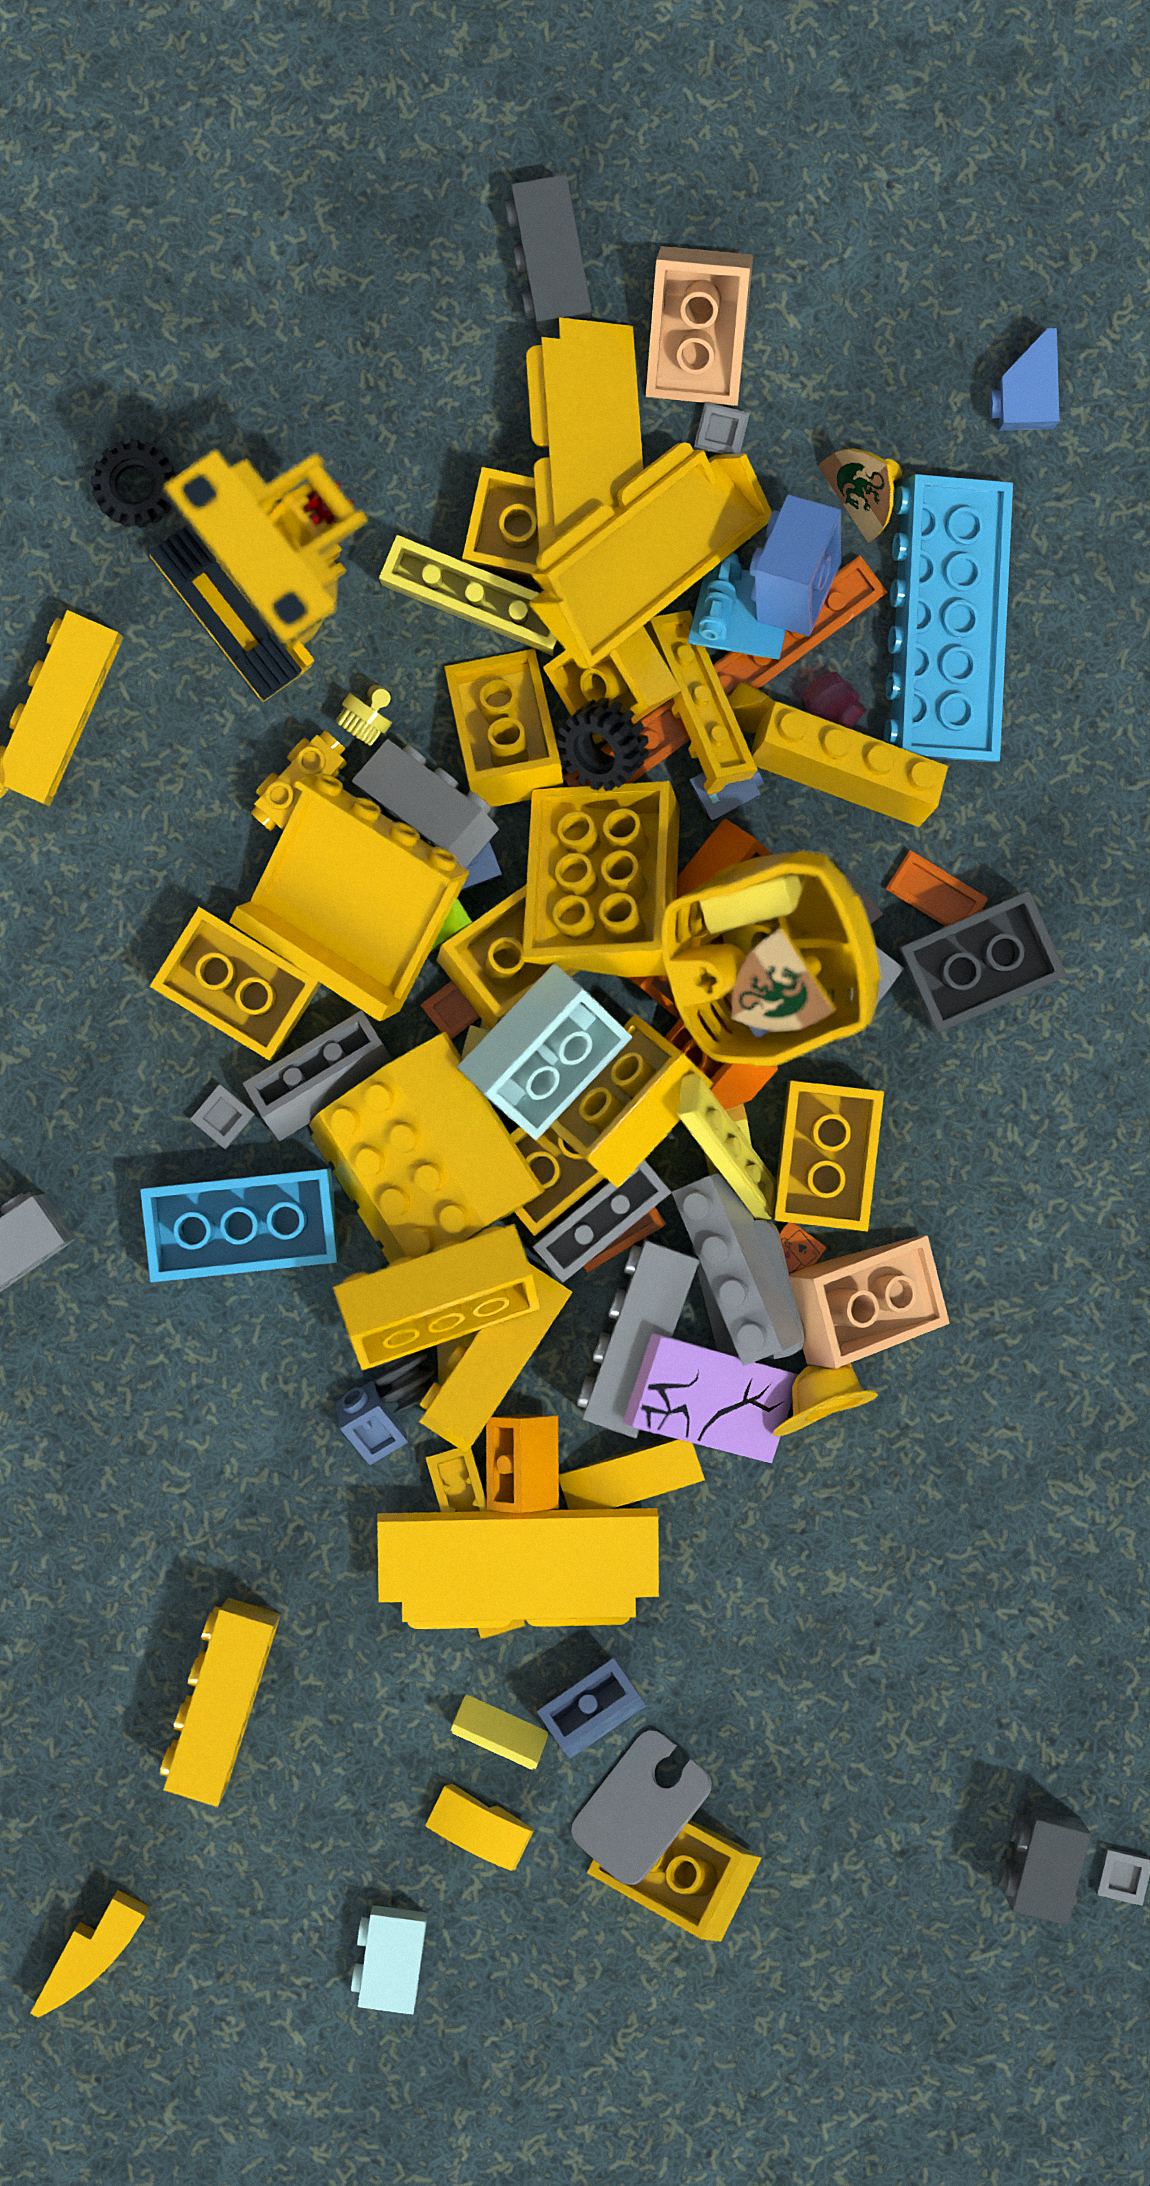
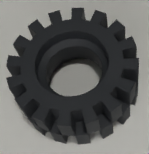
(107, 475)
(616, 730)

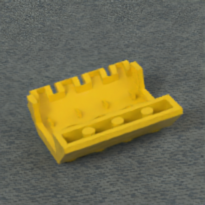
(423, 1153)

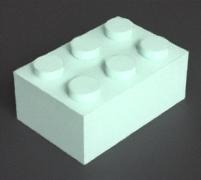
(544, 1051)

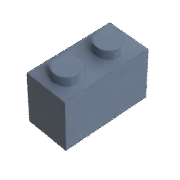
(591, 1708)

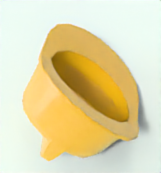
(822, 1392)

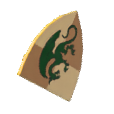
(863, 487)
(779, 987)

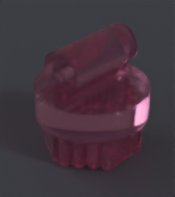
(834, 700)

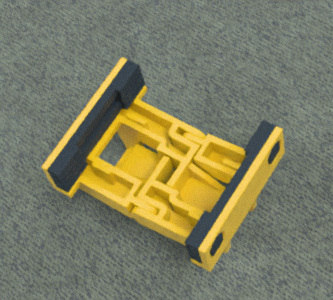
(258, 568)

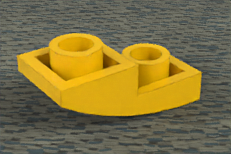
(479, 1829)

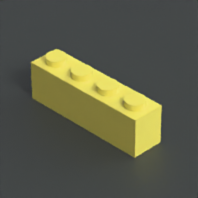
(466, 593)

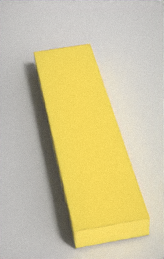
(727, 1147)

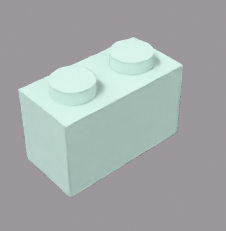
(391, 1959)

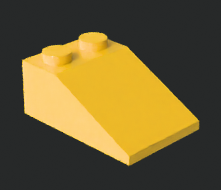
(504, 727)
(693, 1882)

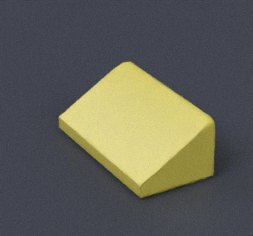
(754, 903)
(499, 1732)

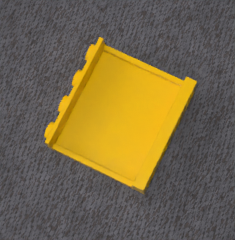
(352, 897)

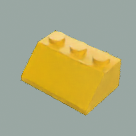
(628, 1104)

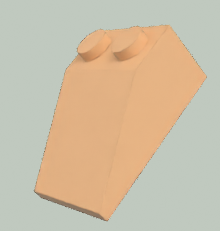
(698, 325)
(868, 1301)

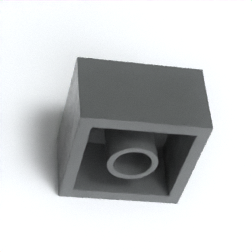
(1044, 1863)

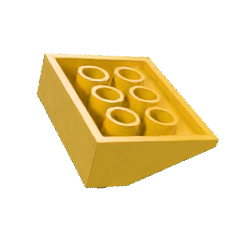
(601, 877)

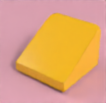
(749, 706)

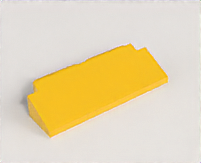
(587, 416)
(636, 559)
(518, 1566)

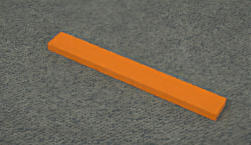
(850, 594)

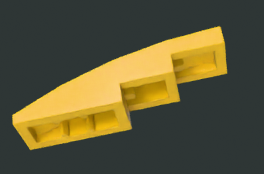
(462, 1490)

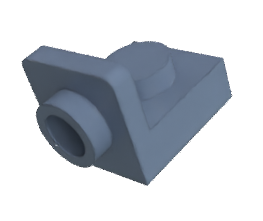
(369, 1423)

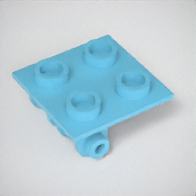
(728, 617)

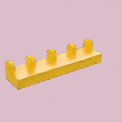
(702, 704)

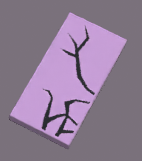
(710, 1398)

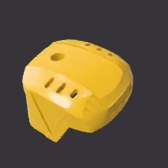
(824, 925)

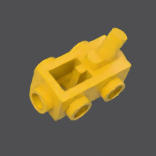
(278, 793)

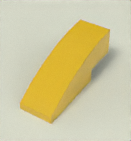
(632, 1476)
(91, 1952)

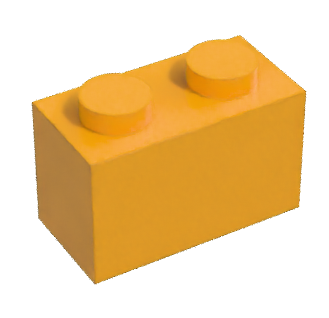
(522, 1463)

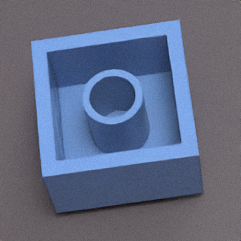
(796, 564)

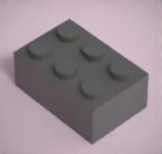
(981, 962)

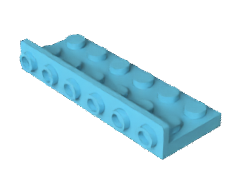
(949, 617)

